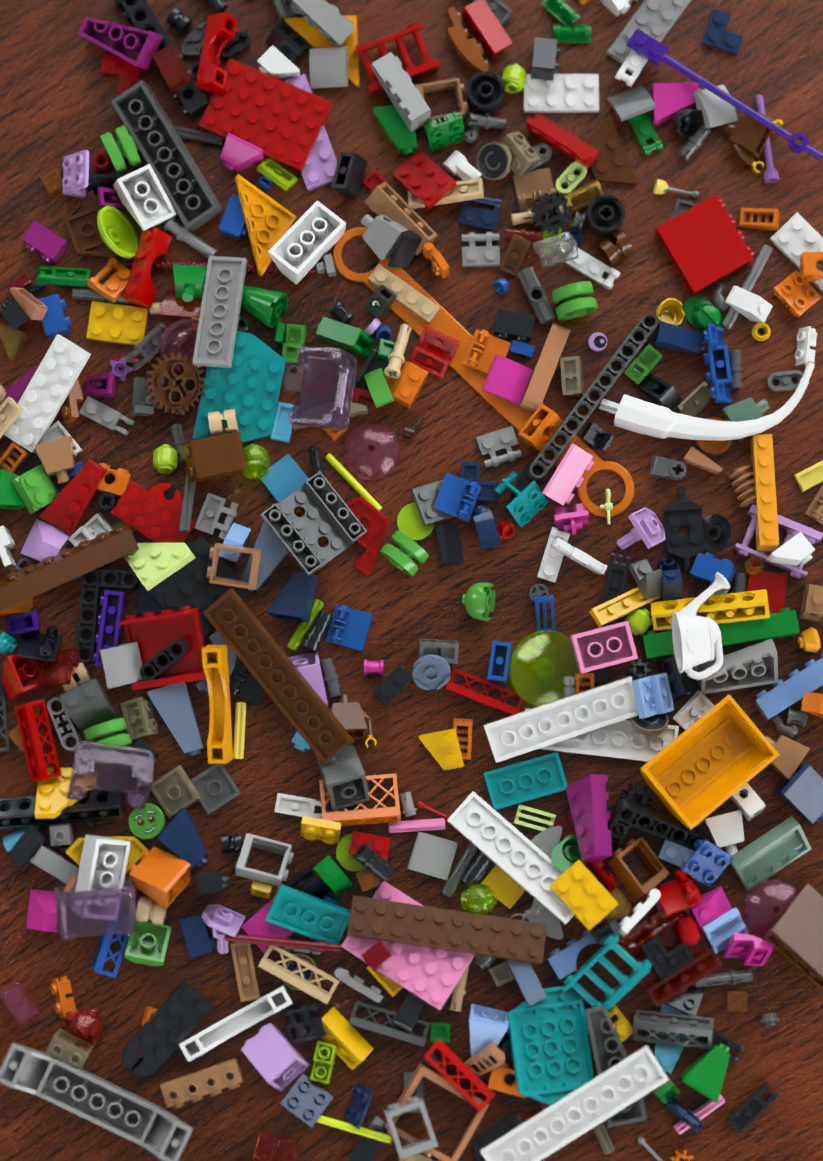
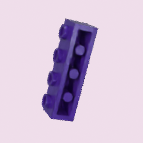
(110, 631)

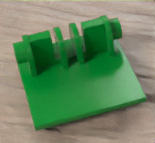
(445, 133)

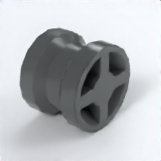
(538, 590)

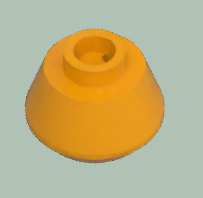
(809, 640)

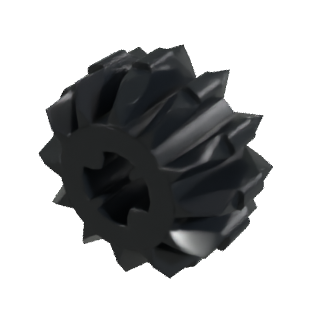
(637, 791)

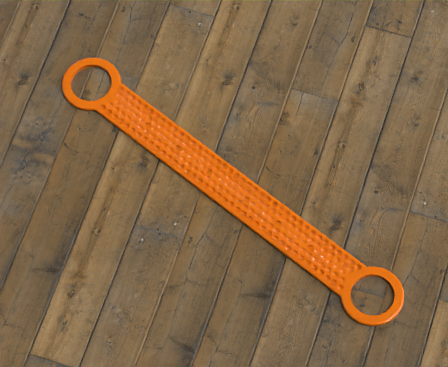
(512, 413)

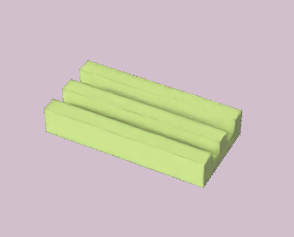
(519, 814)

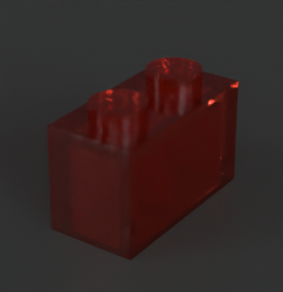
(171, 67)

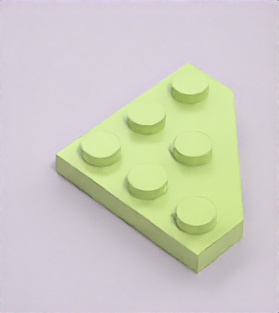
(158, 561)

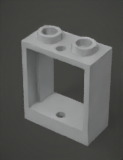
(267, 845)
(417, 1146)

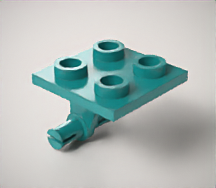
(526, 503)

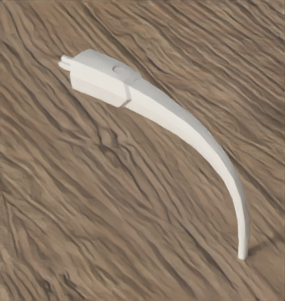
(663, 423)

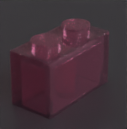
(18, 1002)

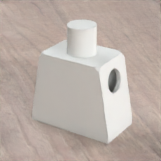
(749, 806)
(726, 830)

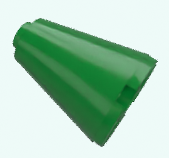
(264, 304)

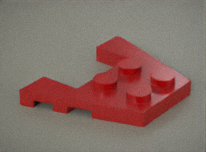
(376, 526)

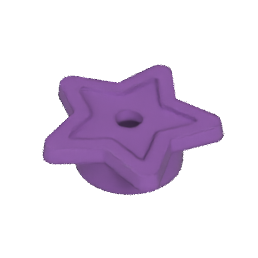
(125, 368)

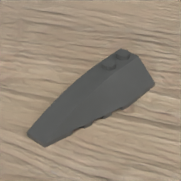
(608, 1052)

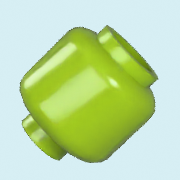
(514, 78)
(165, 459)
(639, 621)

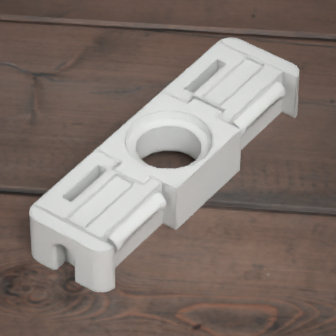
(578, 556)

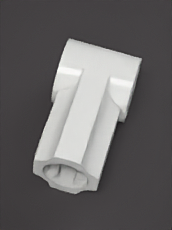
(458, 165)

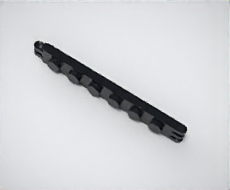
(613, 588)

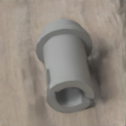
(407, 804)

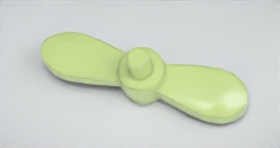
(607, 506)

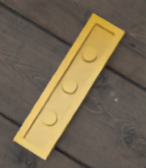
(620, 607)

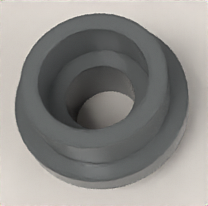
(769, 1019)

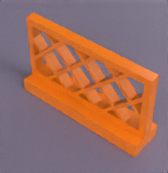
(366, 816)

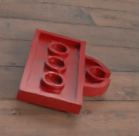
(152, 512)

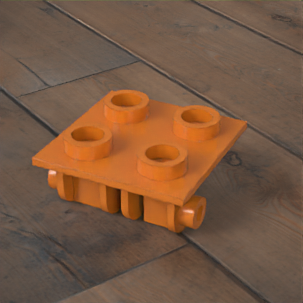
(796, 293)
(483, 350)

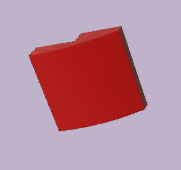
(434, 351)

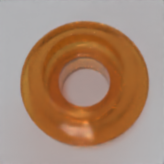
(754, 566)

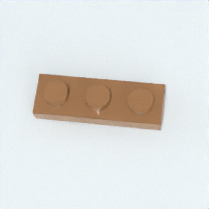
(245, 971)

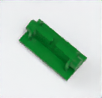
(561, 11)
(574, 34)

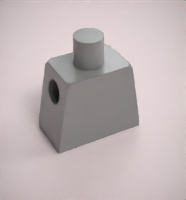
(382, 234)

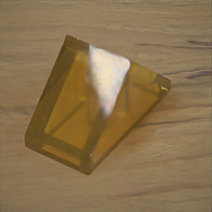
(12, 340)

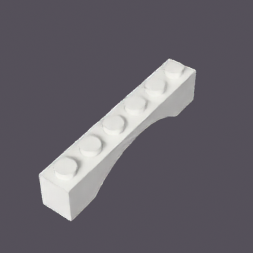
(236, 1023)

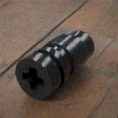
(317, 631)
(375, 864)
(476, 869)

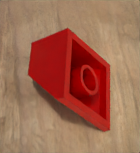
(20, 675)

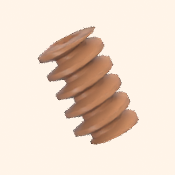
(744, 485)

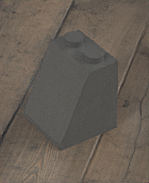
(88, 705)
(344, 779)

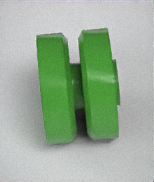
(120, 149)
(574, 300)
(403, 555)
(107, 733)

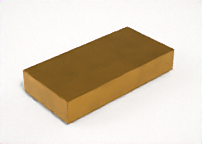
(583, 196)

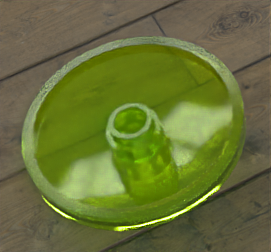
(540, 665)

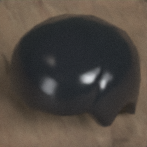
(685, 121)

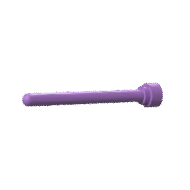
(770, 174)

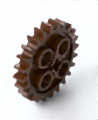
(162, 394)

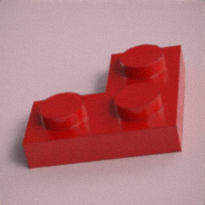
(126, 71)

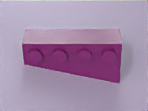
(124, 41)
(590, 817)

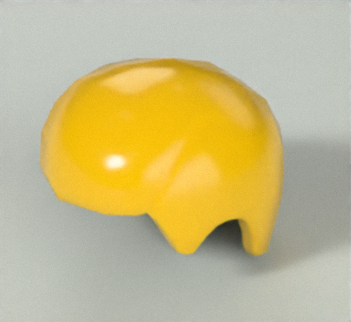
(670, 312)

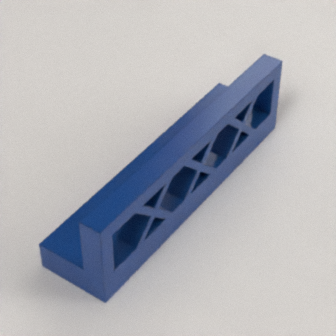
(102, 950)

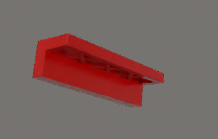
(562, 140)
(478, 697)
(33, 741)
(462, 1071)

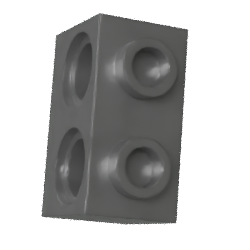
(445, 648)

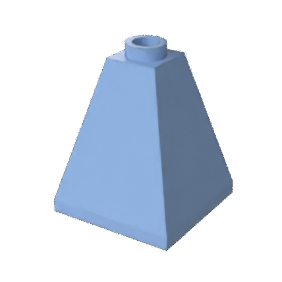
(486, 1026)

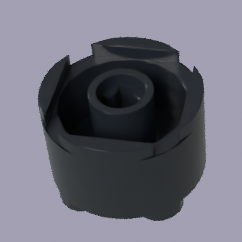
(486, 82)
(614, 210)

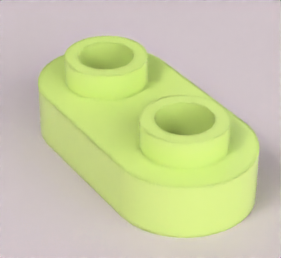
(570, 178)

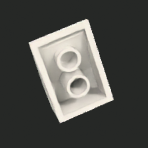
(144, 197)

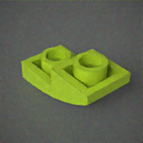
(323, 1062)

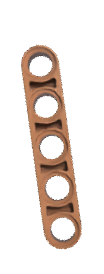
(545, 367)

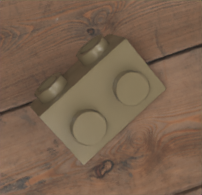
(522, 153)

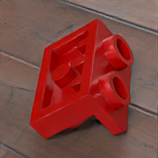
(377, 843)

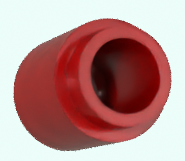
(688, 930)

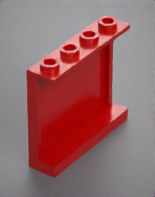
(704, 244)
(156, 632)

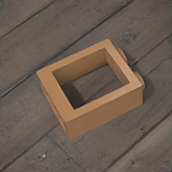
(442, 86)
(214, 554)

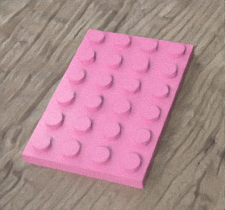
(419, 969)

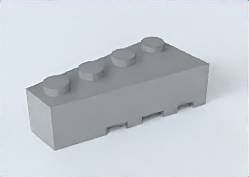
(325, 17)
(401, 91)
(743, 669)

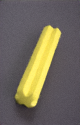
(239, 731)

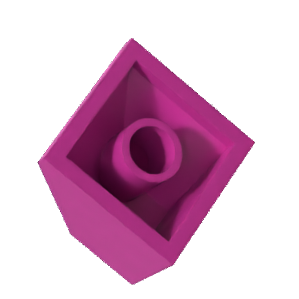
(240, 154)
(713, 907)
(42, 911)

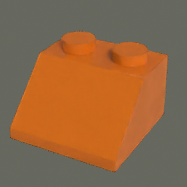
(408, 384)

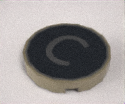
(494, 161)
(650, 725)

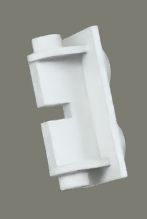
(806, 337)

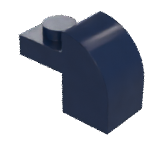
(485, 527)

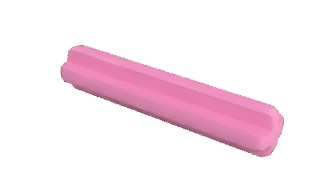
(416, 825)
(700, 1113)

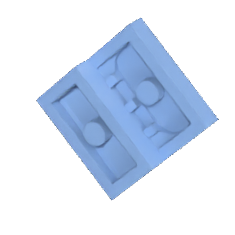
(653, 695)
(721, 929)

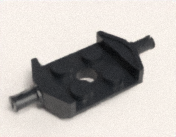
(688, 514)
(499, 1129)

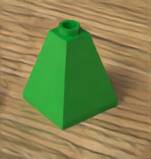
(708, 1071)

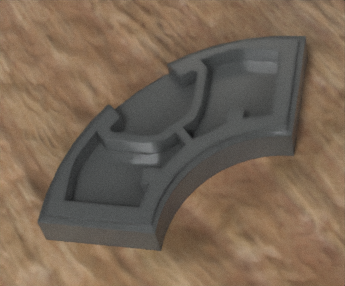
(194, 42)

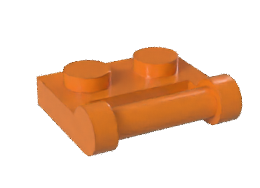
(115, 285)

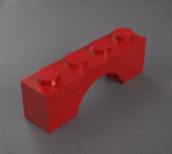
(218, 33)
(139, 285)

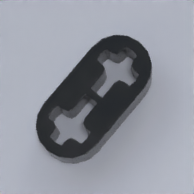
(236, 49)

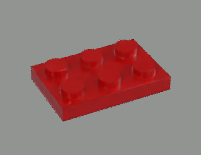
(424, 179)

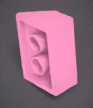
(568, 475)

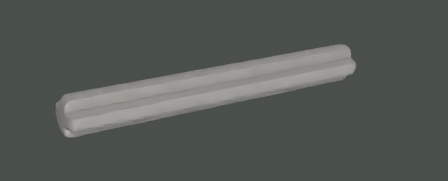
(749, 282)

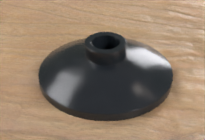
(711, 525)

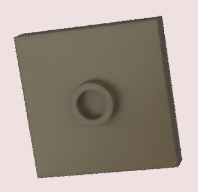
(174, 791)

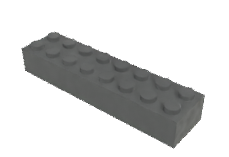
(167, 155)

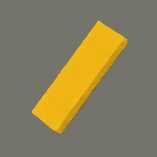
(350, 1044)

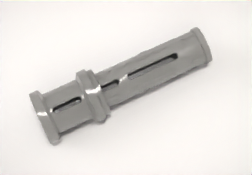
(187, 236)

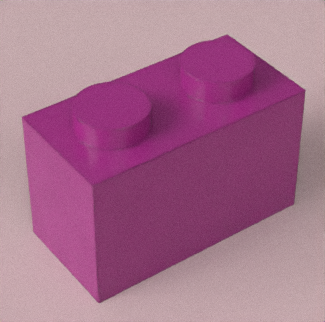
(44, 242)

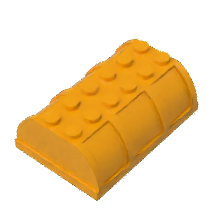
(708, 762)

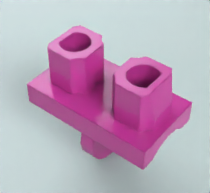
(572, 520)

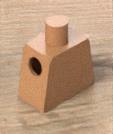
(58, 458)
(812, 603)
(790, 755)

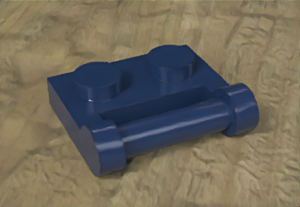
(480, 217)

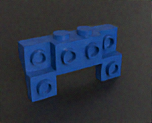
(718, 365)

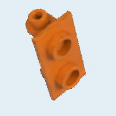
(59, 989)

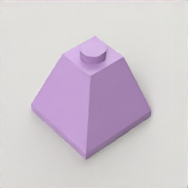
(44, 541)

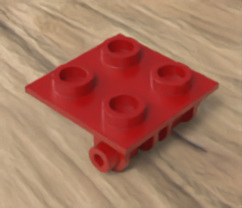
(679, 893)

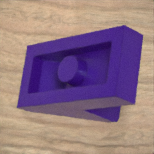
(23, 623)

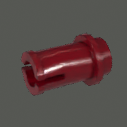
(22, 282)

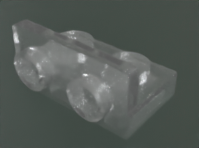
(556, 249)

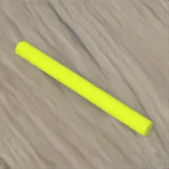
(352, 481)
(350, 1128)

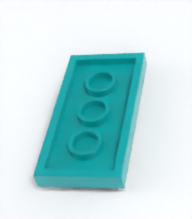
(525, 781)
(308, 915)

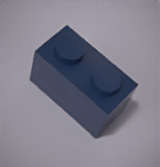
(197, 936)

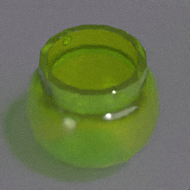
(256, 460)
(478, 899)

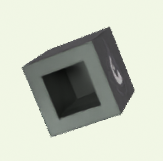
(380, 301)

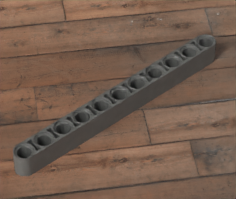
(596, 388)

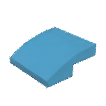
(284, 478)

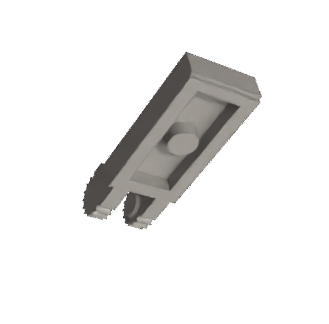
(104, 415)
(358, 984)

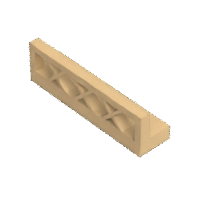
(296, 980)

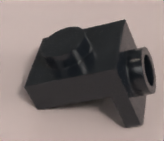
(597, 437)

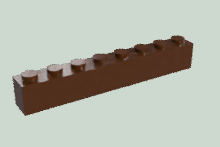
(66, 566)

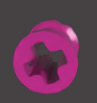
(373, 667)

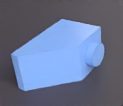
(236, 536)

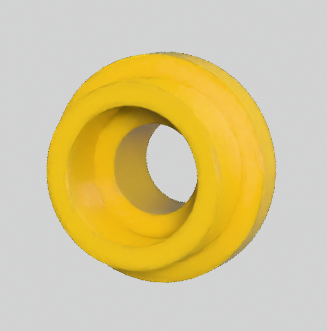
(763, 326)

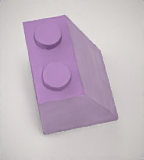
(310, 668)
(274, 1057)

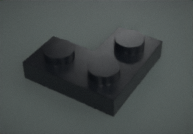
(666, 962)

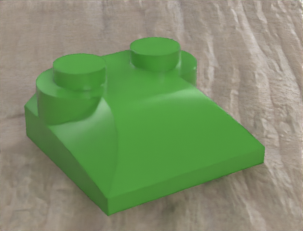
(35, 488)
(148, 944)

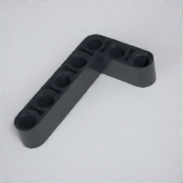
(93, 606)
(649, 824)

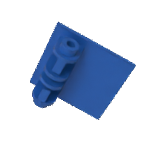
(457, 497)
(349, 627)
(706, 862)

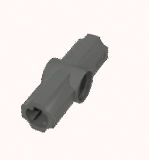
(530, 285)

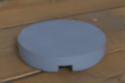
(431, 672)

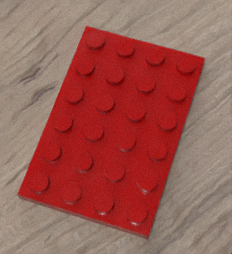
(267, 114)

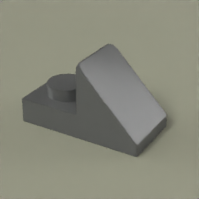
(647, 580)

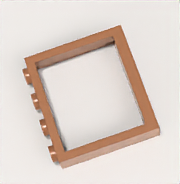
(420, 1071)

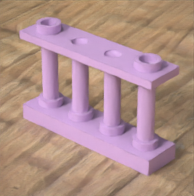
(792, 528)

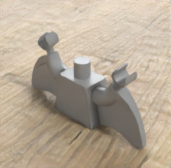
(537, 912)

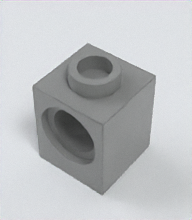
(61, 834)

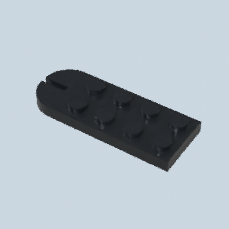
(165, 1029)

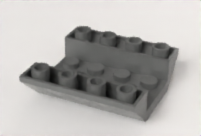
(323, 517)

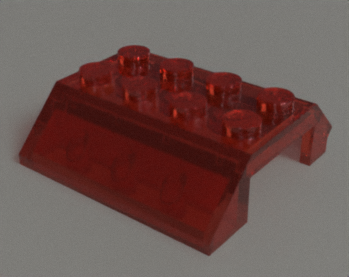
(666, 929)

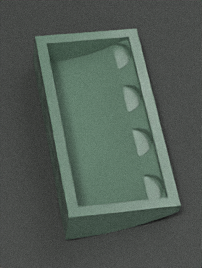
(770, 853)

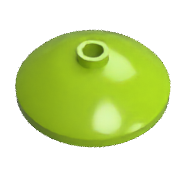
(117, 232)

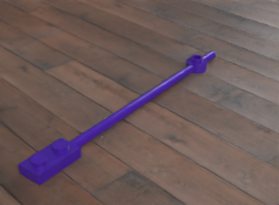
(656, 52)

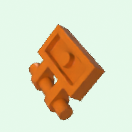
(439, 264)

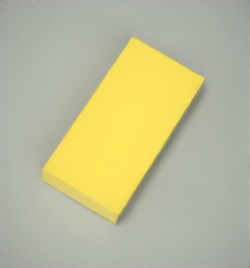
(810, 477)

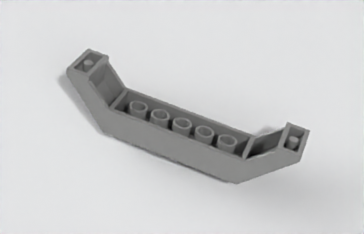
(96, 1101)

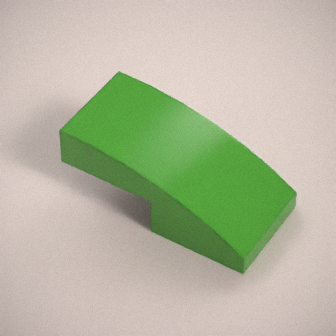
(294, 340)
(643, 364)
(378, 387)

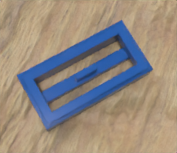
(543, 600)

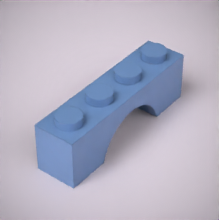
(564, 960)

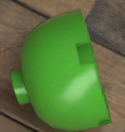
(479, 601)

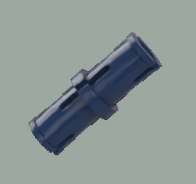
(685, 1115)

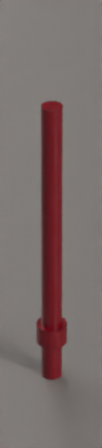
(320, 946)

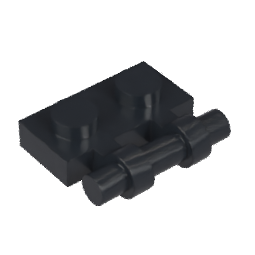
(306, 1029)

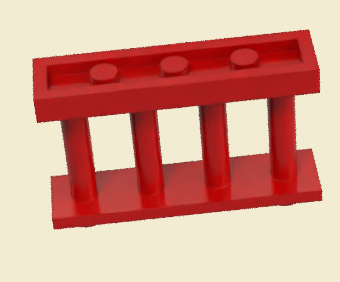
(413, 71)

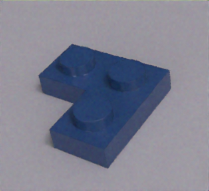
(717, 37)
(471, 472)

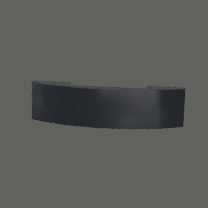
(367, 1146)

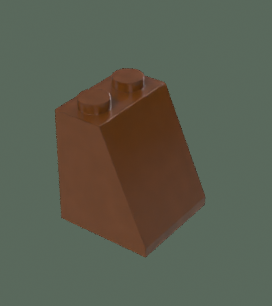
(214, 457)

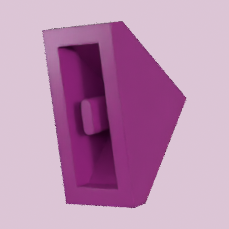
(109, 197)
(101, 385)

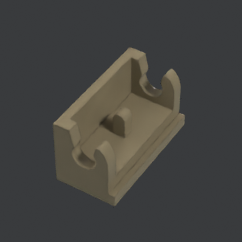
(572, 376)
(695, 401)

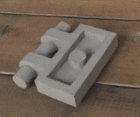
(482, 255)
(498, 441)
(210, 515)

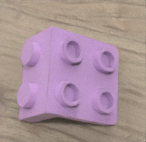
(76, 174)

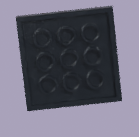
(192, 587)

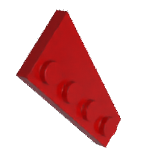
(72, 502)

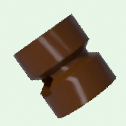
(615, 247)

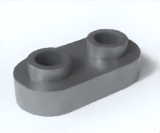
(543, 158)
(784, 379)

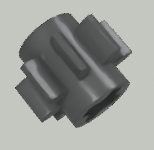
(639, 664)

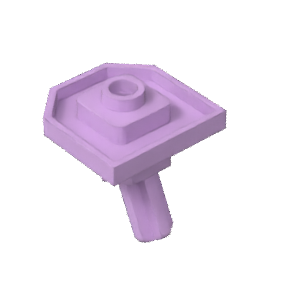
(646, 528)
(222, 921)

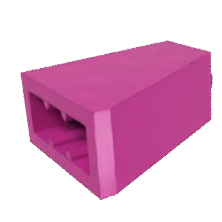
(670, 99)

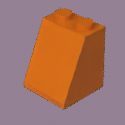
(160, 876)

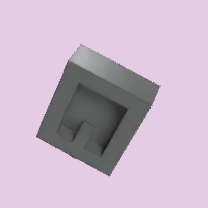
(139, 397)

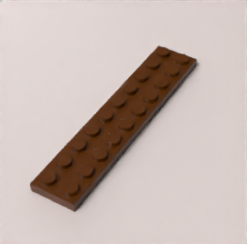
(278, 676)
(447, 929)

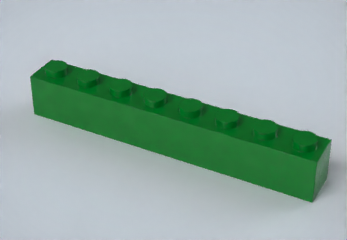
(734, 633)

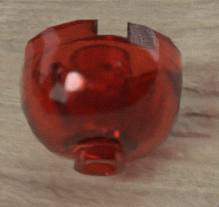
(85, 1024)

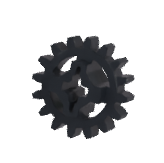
(544, 208)

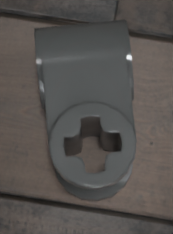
(663, 468)

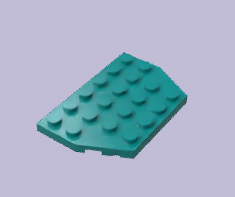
(248, 387)
(550, 1046)

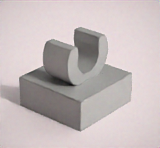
(327, 266)

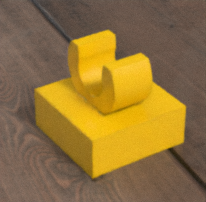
(261, 889)

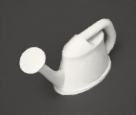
(697, 637)

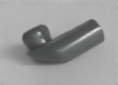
(472, 134)
(717, 297)
(784, 729)

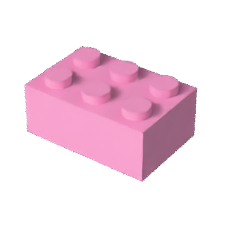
(603, 647)

